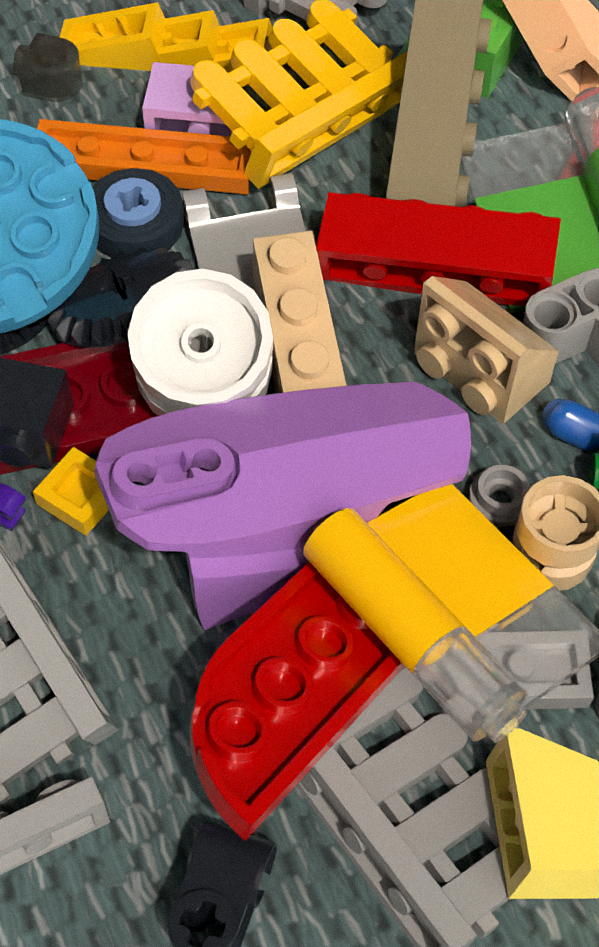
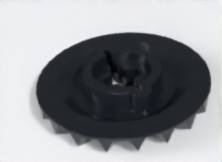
(95, 310)

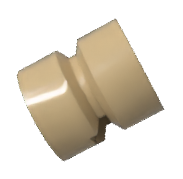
(559, 529)

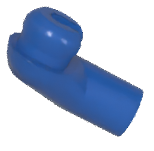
(572, 423)

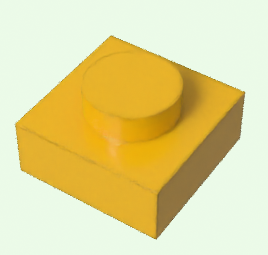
(73, 492)

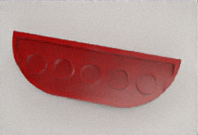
(282, 697)

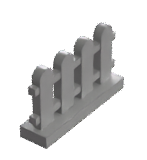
(35, 656)
(405, 851)

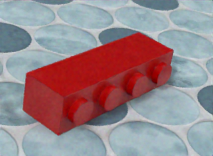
(408, 241)

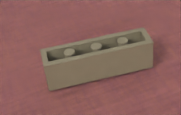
(436, 101)

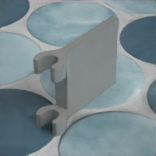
(227, 241)

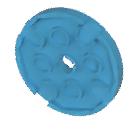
(44, 224)

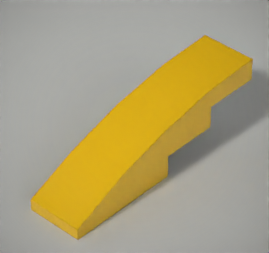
(143, 35)

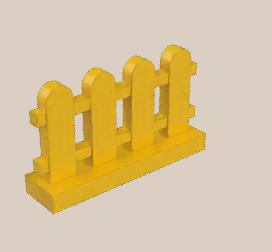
(300, 119)

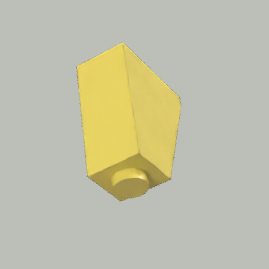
(545, 817)

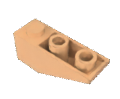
(561, 39)

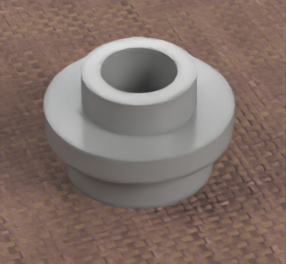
(501, 479)

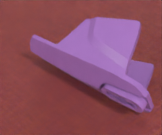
(273, 477)

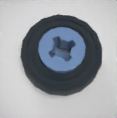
(137, 211)

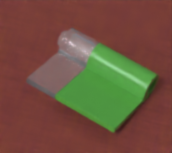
(547, 174)

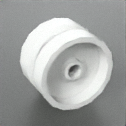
(196, 315)

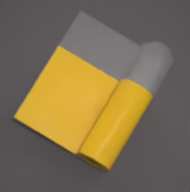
(456, 606)

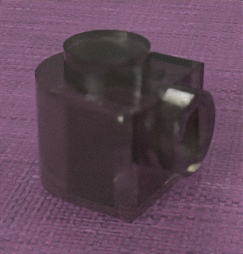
(48, 68)

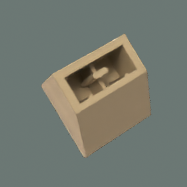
(480, 348)

